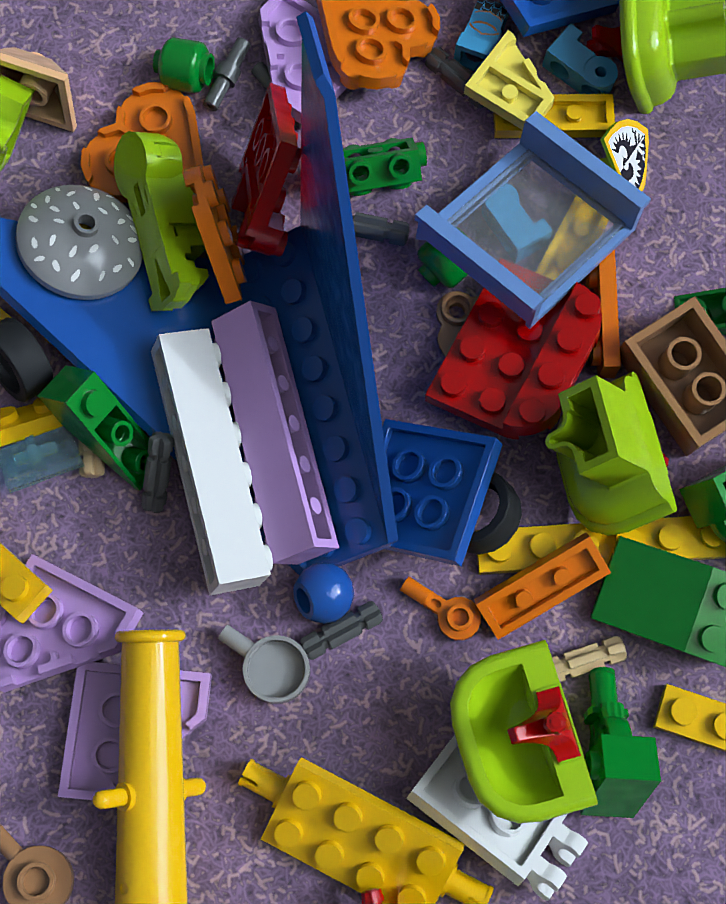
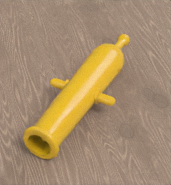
(150, 772)

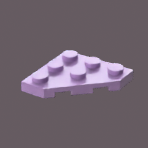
(284, 48)
(64, 632)
(94, 725)

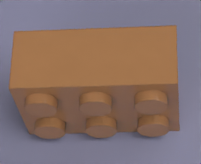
(682, 373)

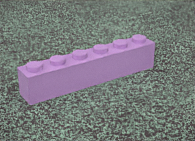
(274, 434)

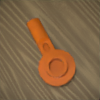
(456, 617)

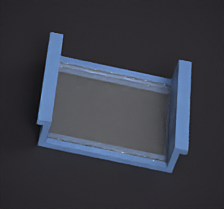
(536, 220)

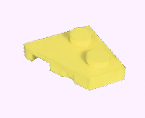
(509, 84)

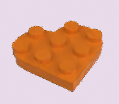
(376, 38)
(149, 110)
(216, 230)

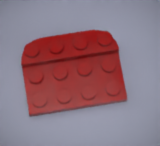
(263, 169)
(512, 374)

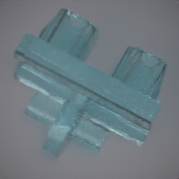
(39, 458)

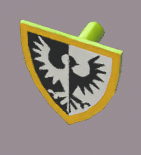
(627, 150)

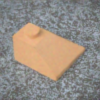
(52, 93)

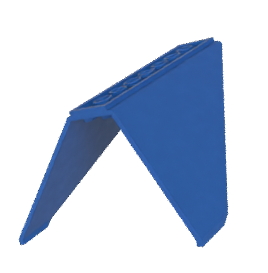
(319, 312)

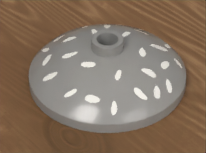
(75, 259)

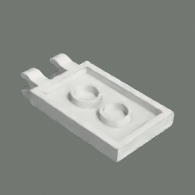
(505, 845)

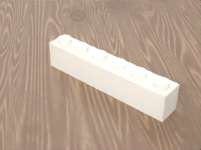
(211, 462)

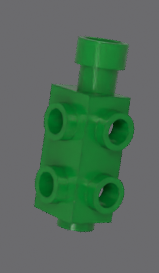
(382, 168)

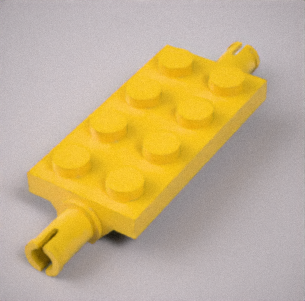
(361, 837)

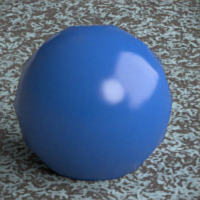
(323, 592)

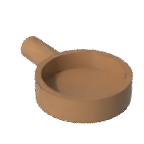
(35, 873)

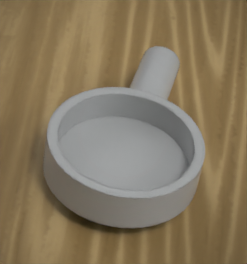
(273, 667)

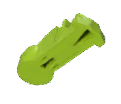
(152, 180)

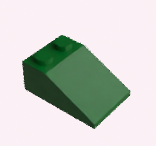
(665, 600)

